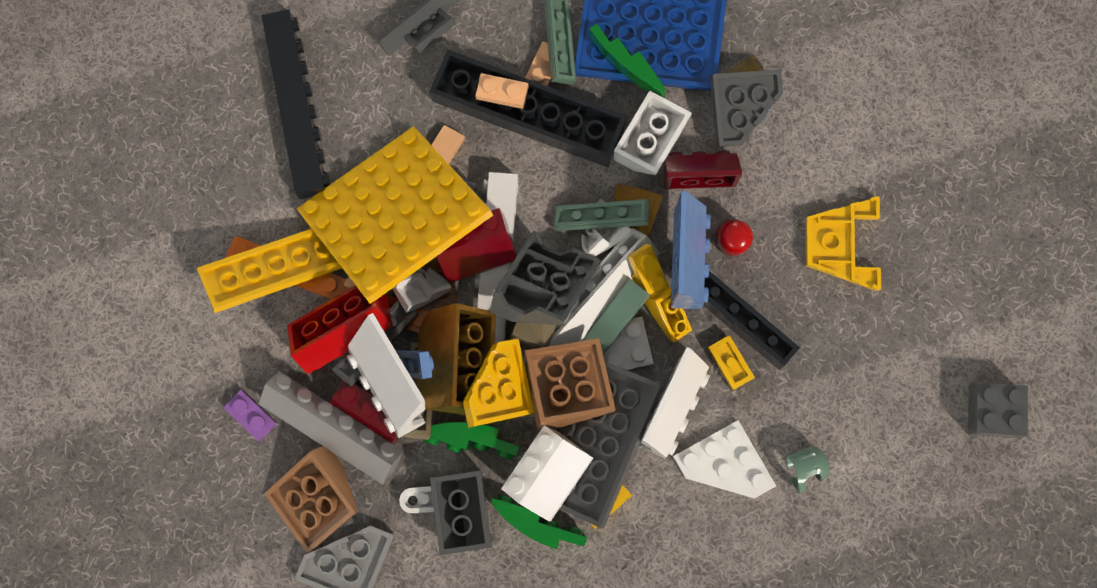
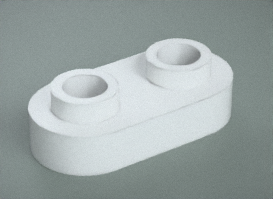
(424, 500)

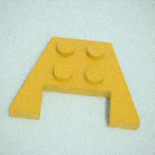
(832, 243)

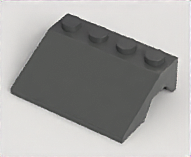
(542, 284)

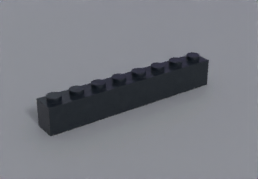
(294, 103)

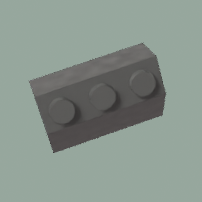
(461, 512)

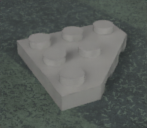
(348, 561)

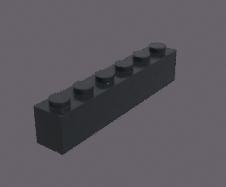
(747, 322)

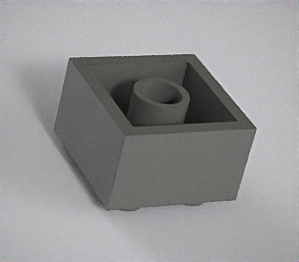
(998, 410)

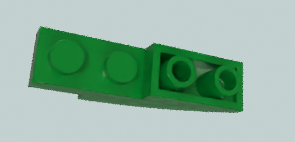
(459, 436)
(528, 524)

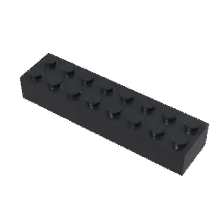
(546, 116)

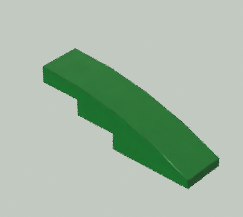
(633, 67)

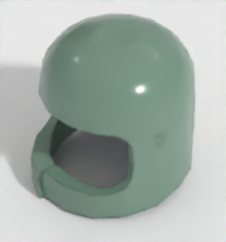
(807, 463)

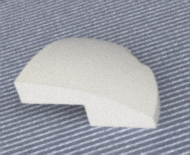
(602, 239)
(421, 289)

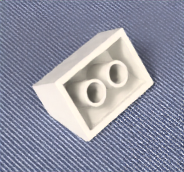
(651, 134)
(547, 473)

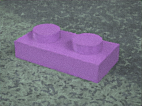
(250, 415)

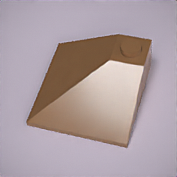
(568, 383)
(314, 497)

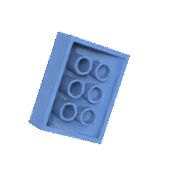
(689, 253)

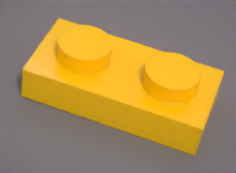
(731, 362)

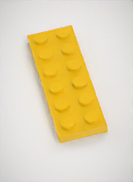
(265, 270)

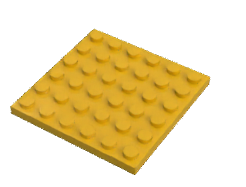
(393, 213)

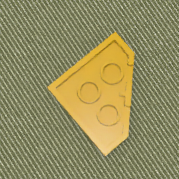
(499, 387)

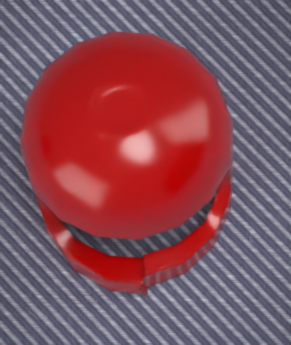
(734, 237)

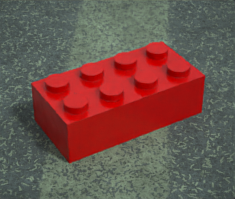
(331, 327)

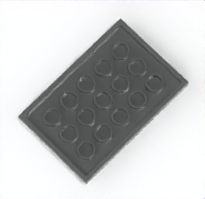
(612, 444)

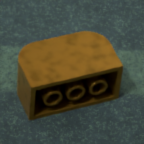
(458, 344)

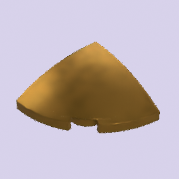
(626, 193)

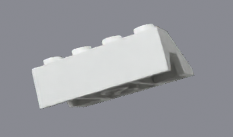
(386, 378)
(674, 404)

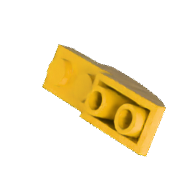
(652, 279)

